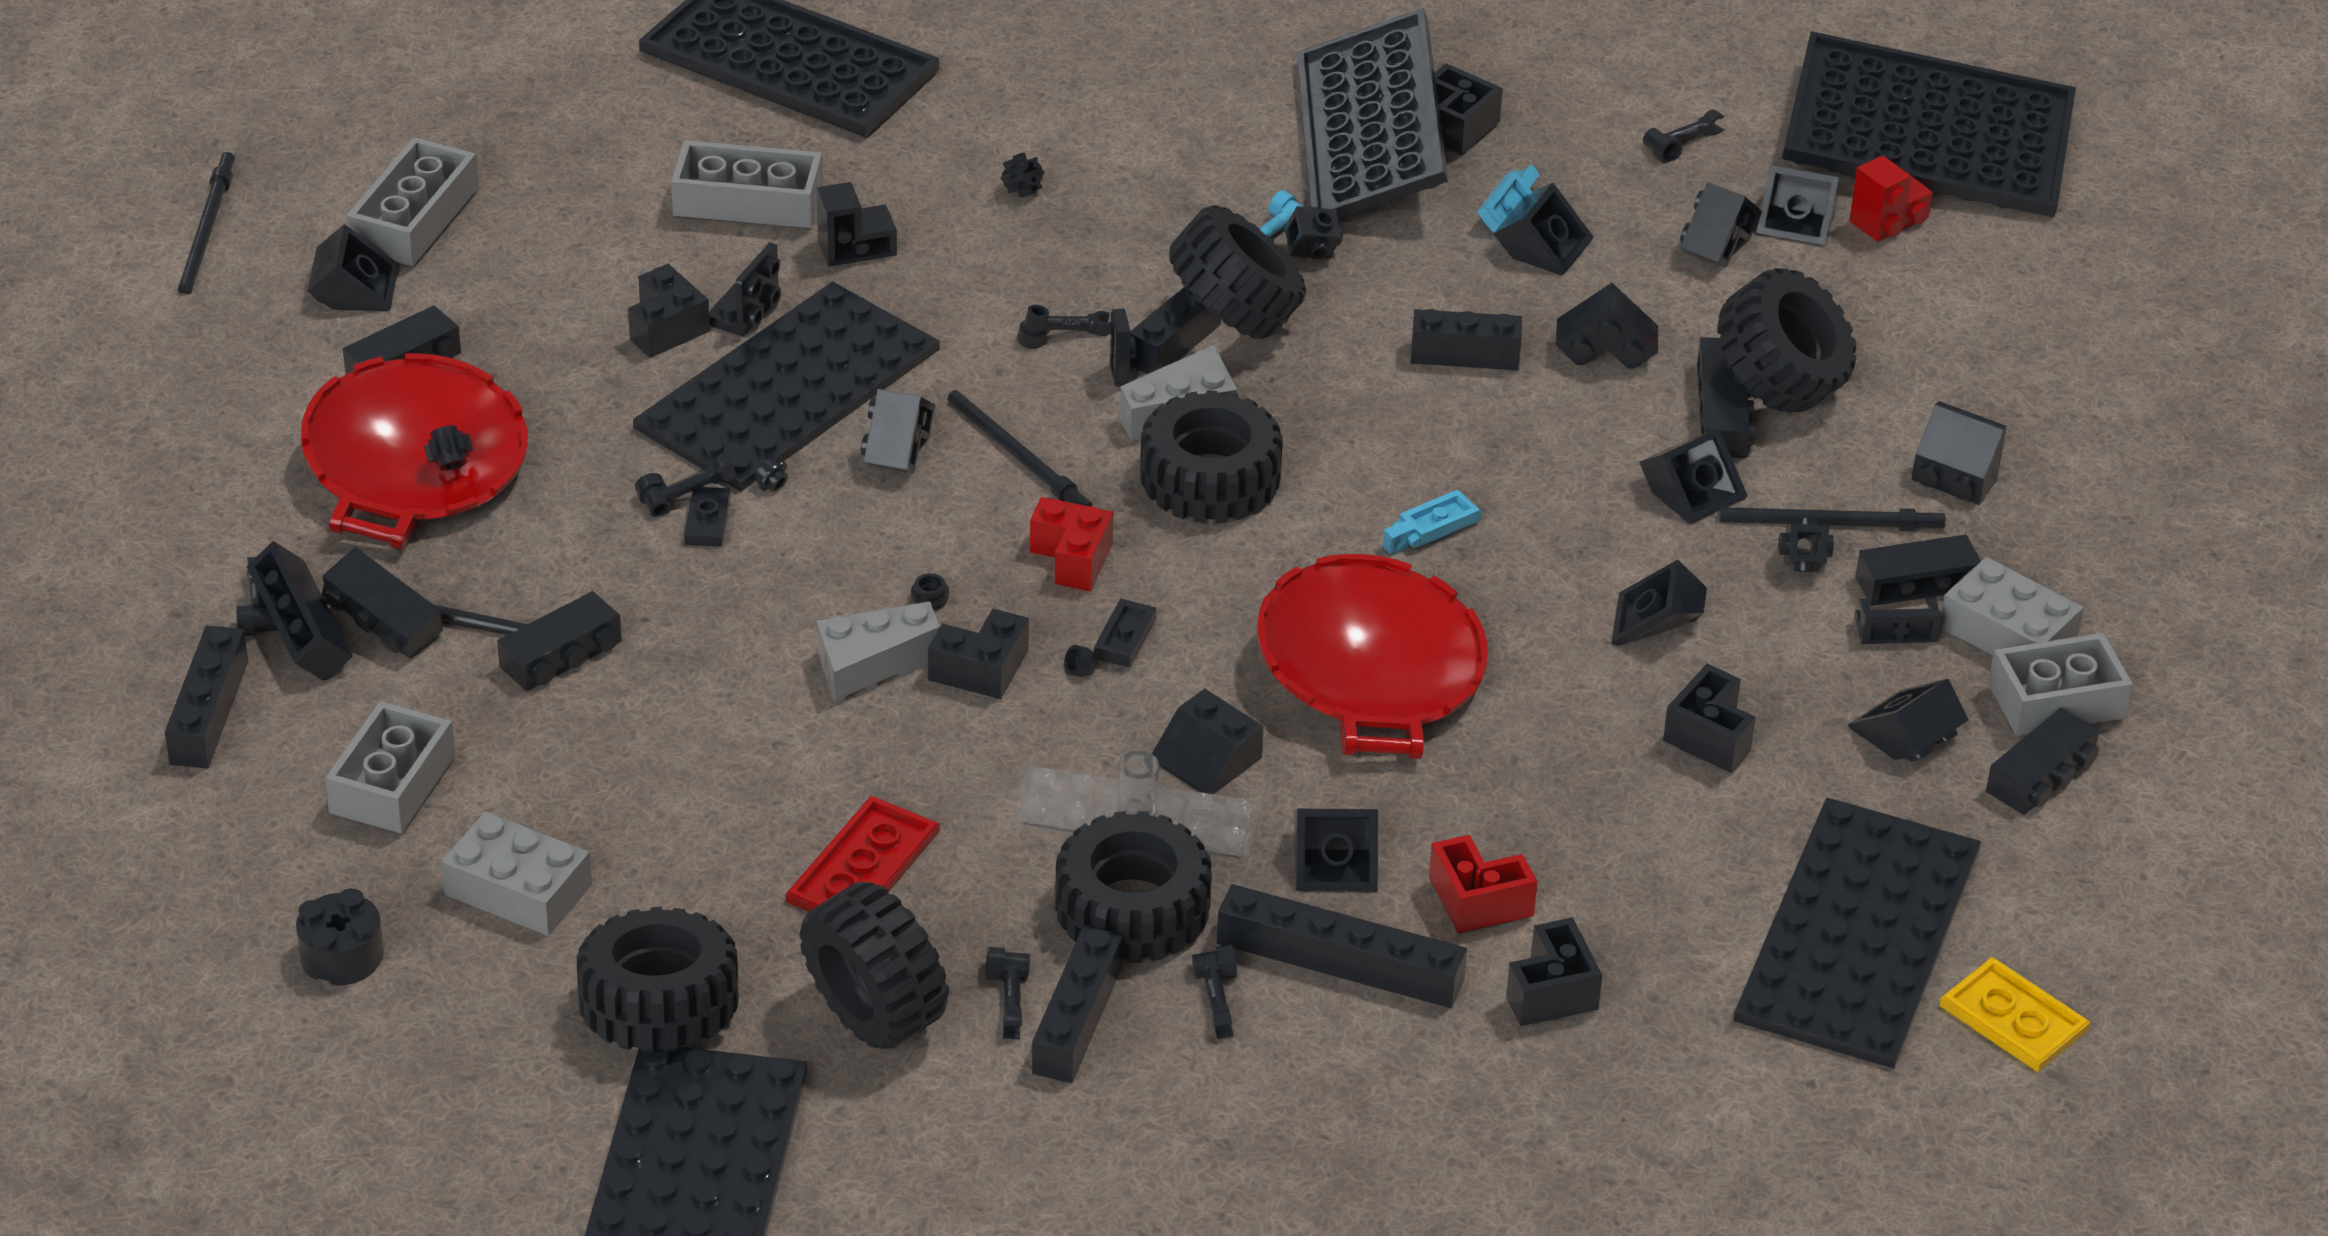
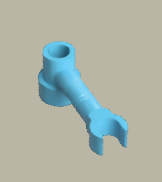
(1281, 209)

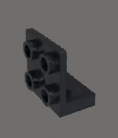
(750, 295)

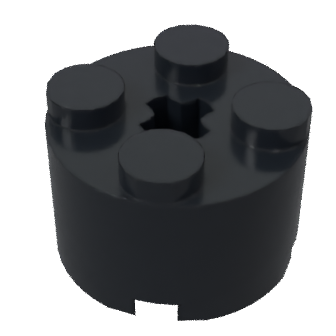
(339, 937)

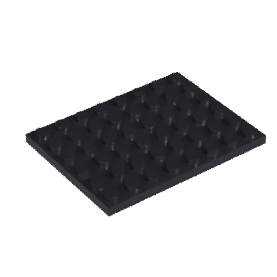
(1936, 119)

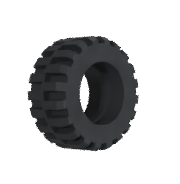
(1237, 272)
(1786, 340)
(1204, 485)
(1135, 850)
(874, 965)
(657, 979)

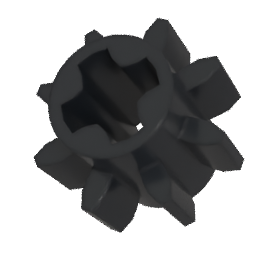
(1022, 175)
(448, 447)

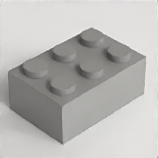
(2006, 610)
(2063, 673)
(390, 767)
(516, 873)

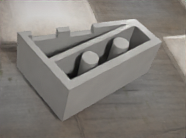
(1193, 373)
(874, 646)

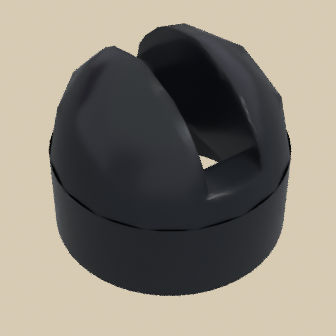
(1080, 661)

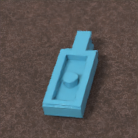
(1507, 196)
(1430, 522)

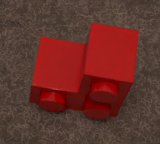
(1887, 199)
(1075, 537)
(1479, 891)

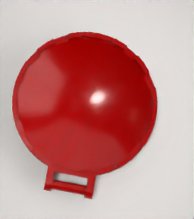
(370, 435)
(1372, 647)

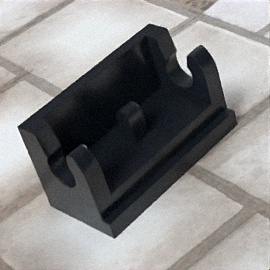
(1898, 624)

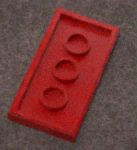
(871, 847)

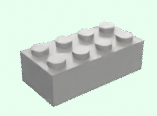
(746, 184)
(415, 199)

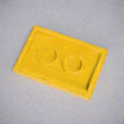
(2015, 1014)

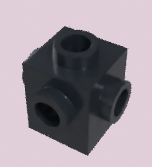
(1313, 232)
(1820, 544)

